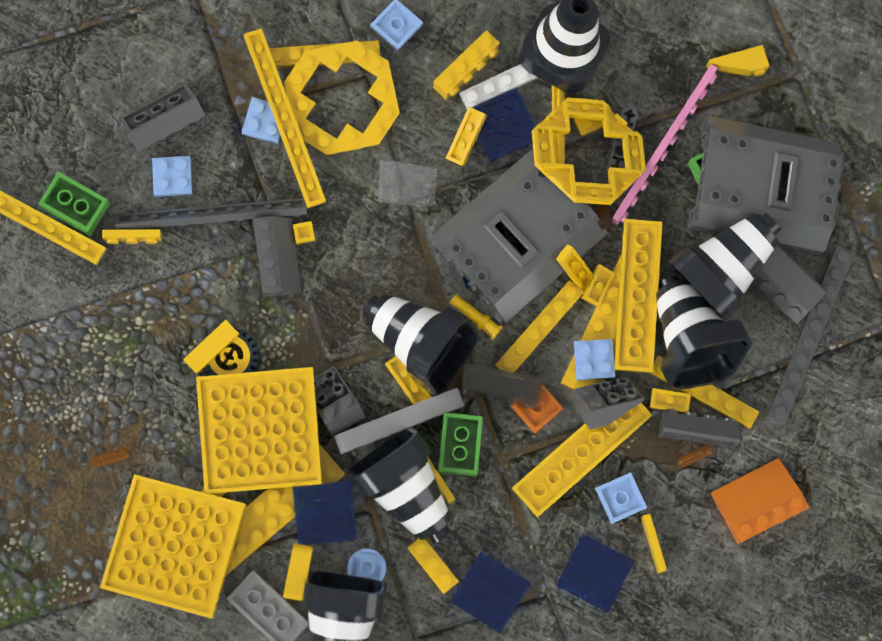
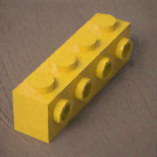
(464, 67)

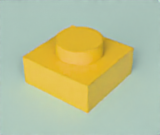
(304, 232)

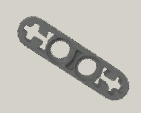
(618, 141)

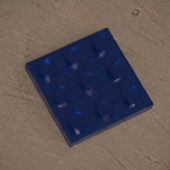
(506, 125)
(324, 512)
(595, 573)
(490, 592)

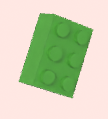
(74, 204)
(460, 444)

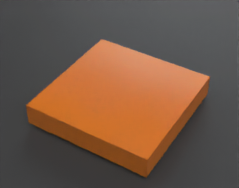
(540, 415)

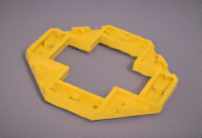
(333, 58)
(563, 174)

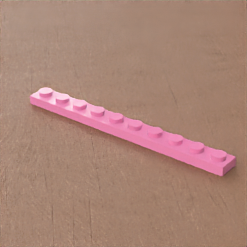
(661, 152)

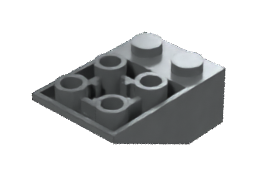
(606, 401)
(336, 402)

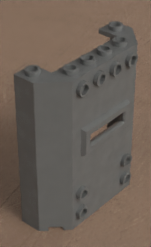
(743, 179)
(537, 216)

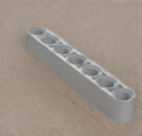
(398, 421)

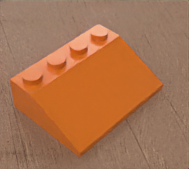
(759, 500)

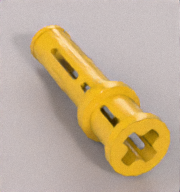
(483, 321)

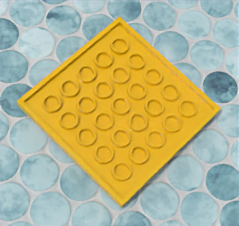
(259, 430)
(173, 546)

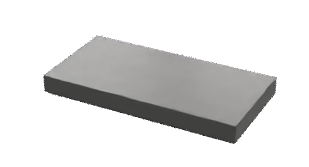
(267, 609)

